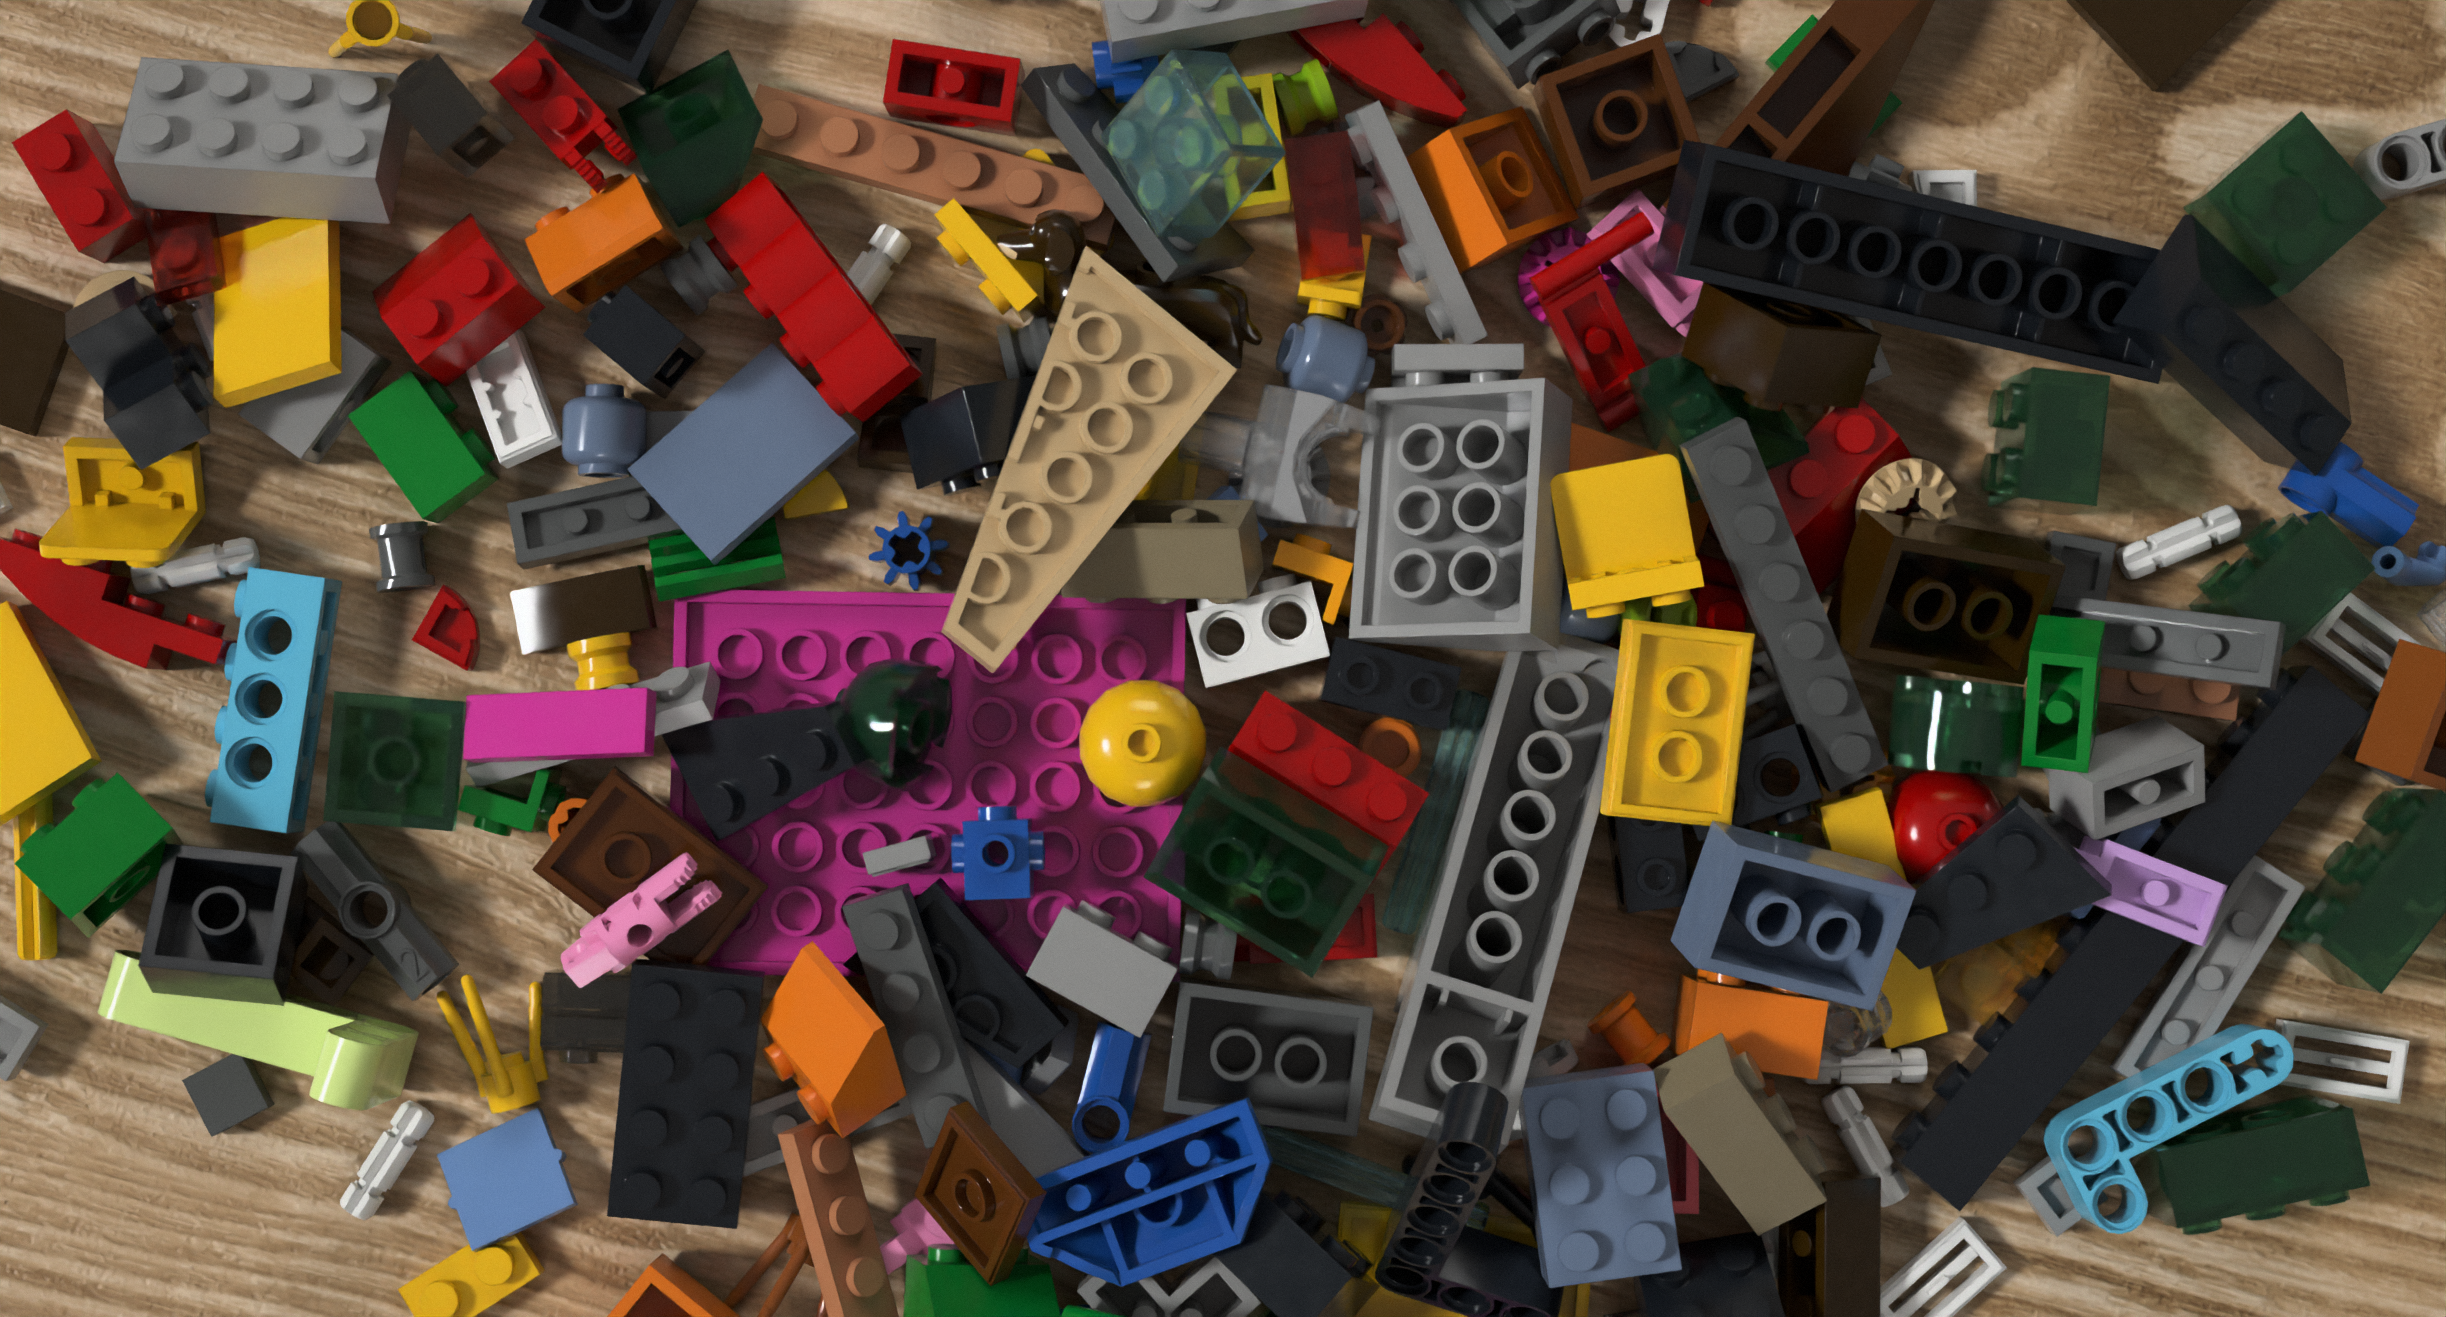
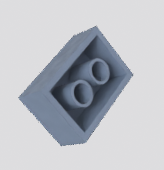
(1792, 916)
(1598, 1175)

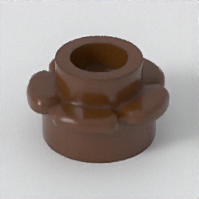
(1388, 313)

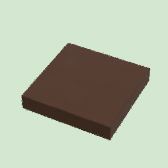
(979, 1193)

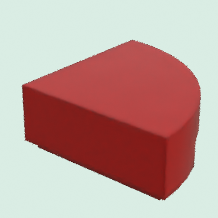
(451, 629)

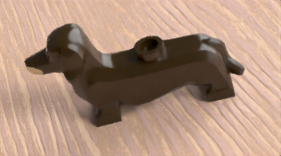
(1200, 303)

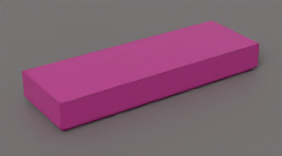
(560, 725)

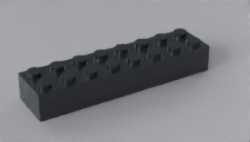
(1902, 258)

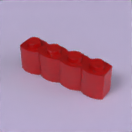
(812, 298)

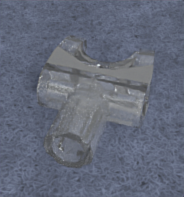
(1276, 452)

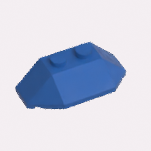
(1156, 1197)

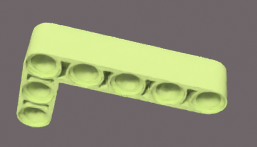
(350, 1054)

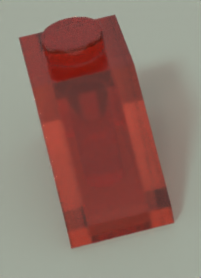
(1324, 205)

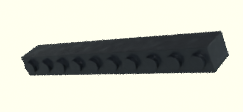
(2110, 959)

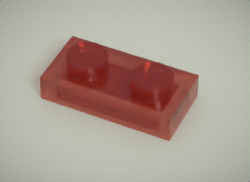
(184, 253)

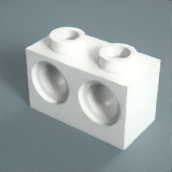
(1261, 649)

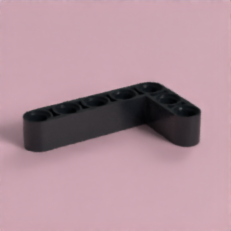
(1427, 1245)

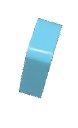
(2170, 1115)

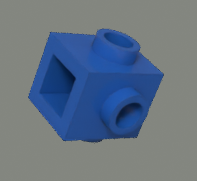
(993, 880)

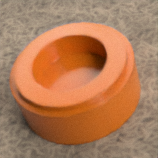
(1392, 744)

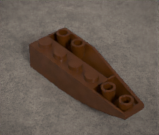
(1830, 86)

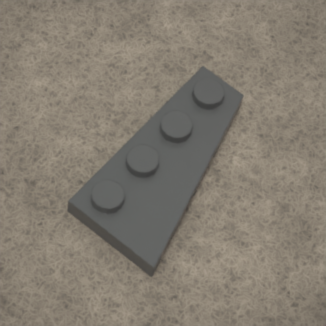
(1078, 118)

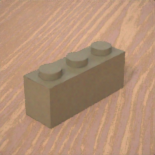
(1174, 553)
(1741, 1133)

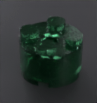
(1956, 726)

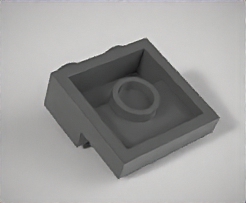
(1533, 35)

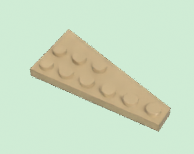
(1097, 425)

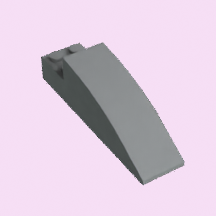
(1503, 886)

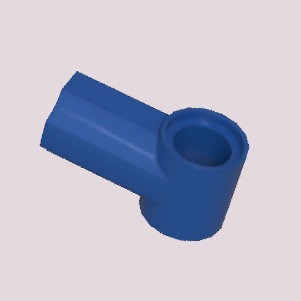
(2352, 498)
(1111, 1081)

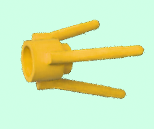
(375, 25)
(505, 1077)

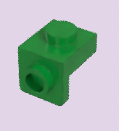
(502, 811)

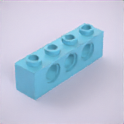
(292, 733)

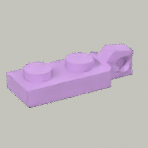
(2155, 891)

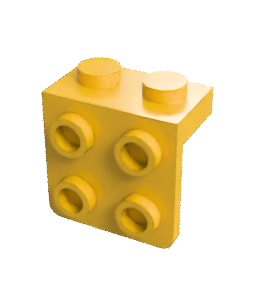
(1007, 281)
(125, 510)
(1625, 534)

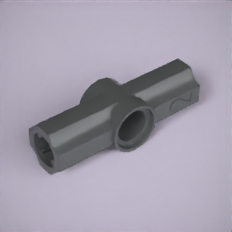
(346, 878)

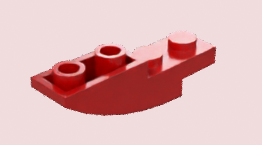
(1385, 67)
(91, 606)

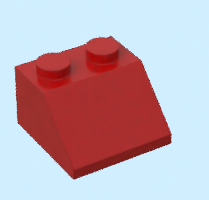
(456, 301)

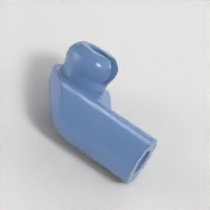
(2402, 570)

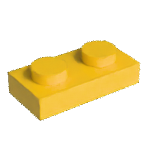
(472, 1280)

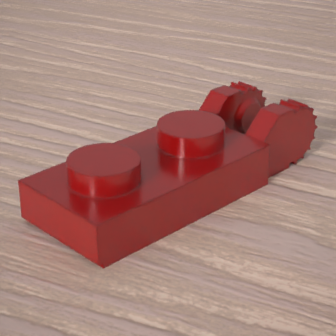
(560, 112)

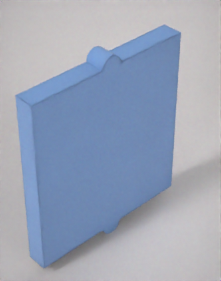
(507, 1179)

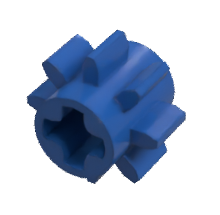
(1123, 76)
(892, 556)

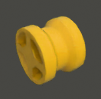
(603, 661)

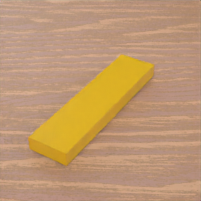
(1862, 829)

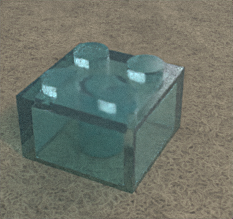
(1192, 144)

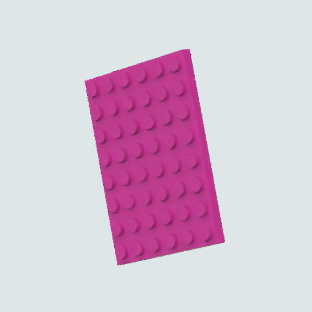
(1005, 746)

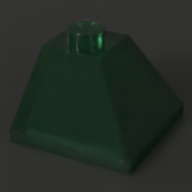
(695, 137)

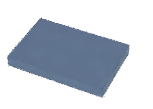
(743, 453)

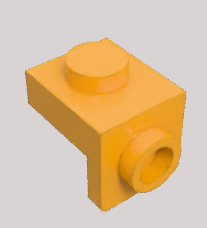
(1311, 560)

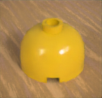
(1142, 743)

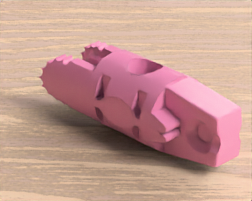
(638, 922)

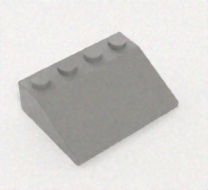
(1461, 516)

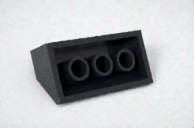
(2239, 350)

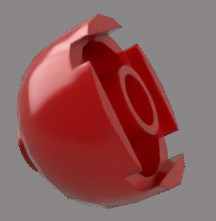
(1935, 814)

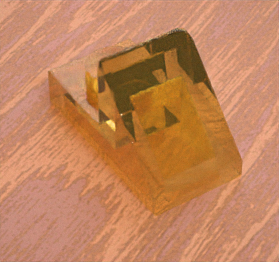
(1988, 974)

